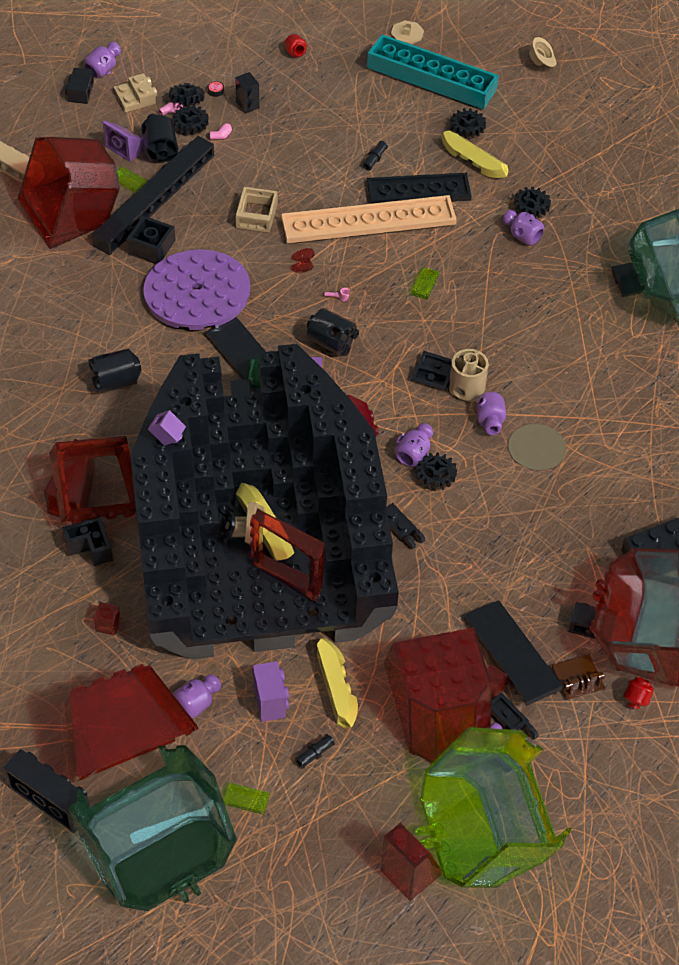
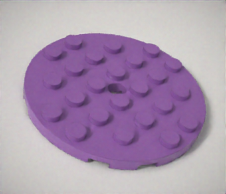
(175, 303)

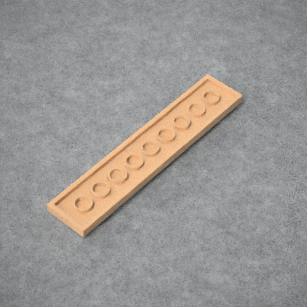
(368, 219)

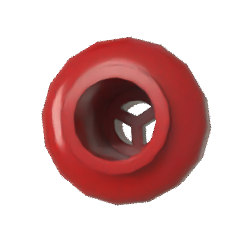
(295, 45)
(638, 692)

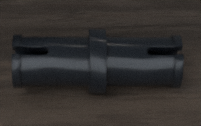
(374, 155)
(314, 751)

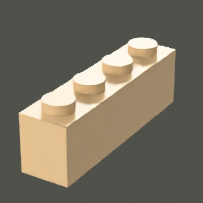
(12, 162)

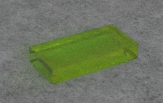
(130, 180)
(425, 283)
(246, 798)

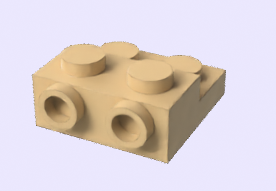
(136, 93)

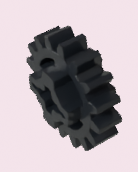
(186, 94)
(190, 119)
(468, 123)
(532, 201)
(436, 471)

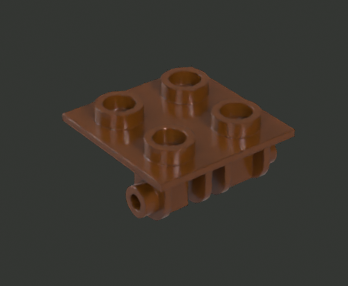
(579, 676)

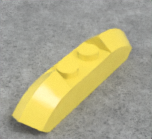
(487, 163)
(276, 546)
(343, 703)

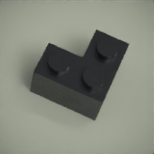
(90, 537)

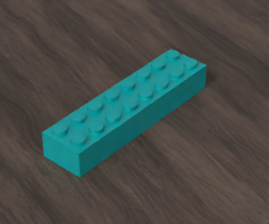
(432, 71)

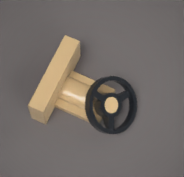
(238, 525)

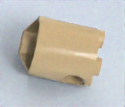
(468, 374)

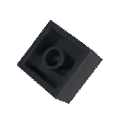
(151, 239)

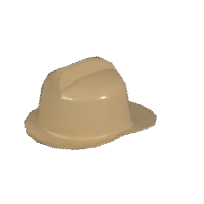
(542, 53)

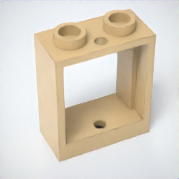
(256, 221)

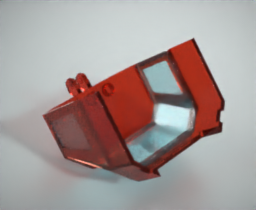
(640, 614)

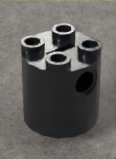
(159, 138)
(331, 331)
(115, 370)

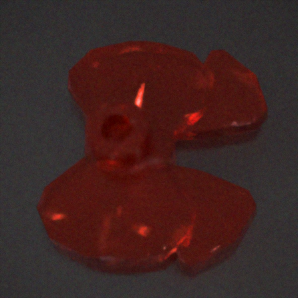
(304, 256)

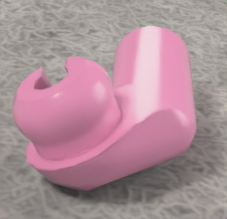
(169, 108)
(222, 133)

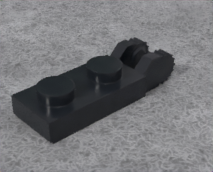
(403, 527)
(510, 716)

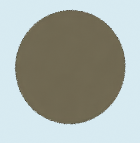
(537, 447)

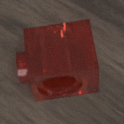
(107, 618)

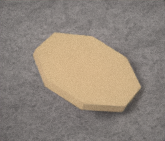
(407, 32)

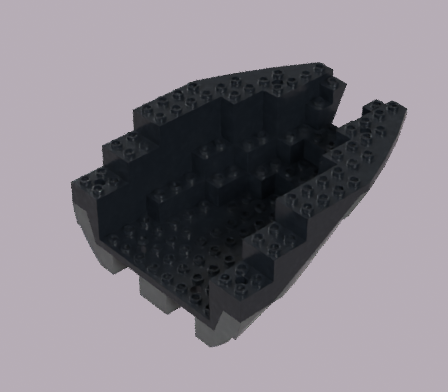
(316, 471)

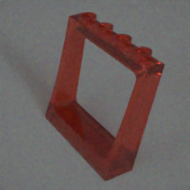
(85, 449)
(310, 546)

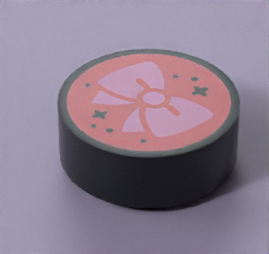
(215, 88)

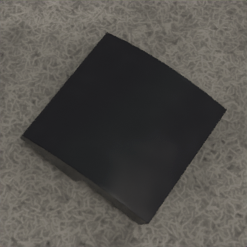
(627, 279)
(433, 371)

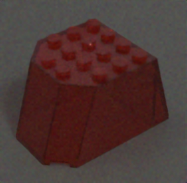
(68, 187)
(439, 689)
(121, 720)

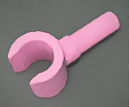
(343, 295)

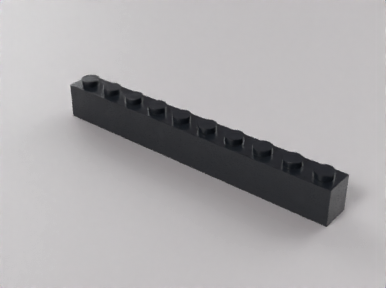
(153, 194)

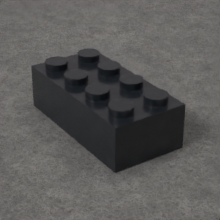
(658, 537)
(42, 787)

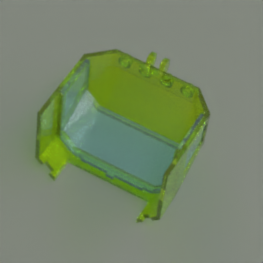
(487, 809)

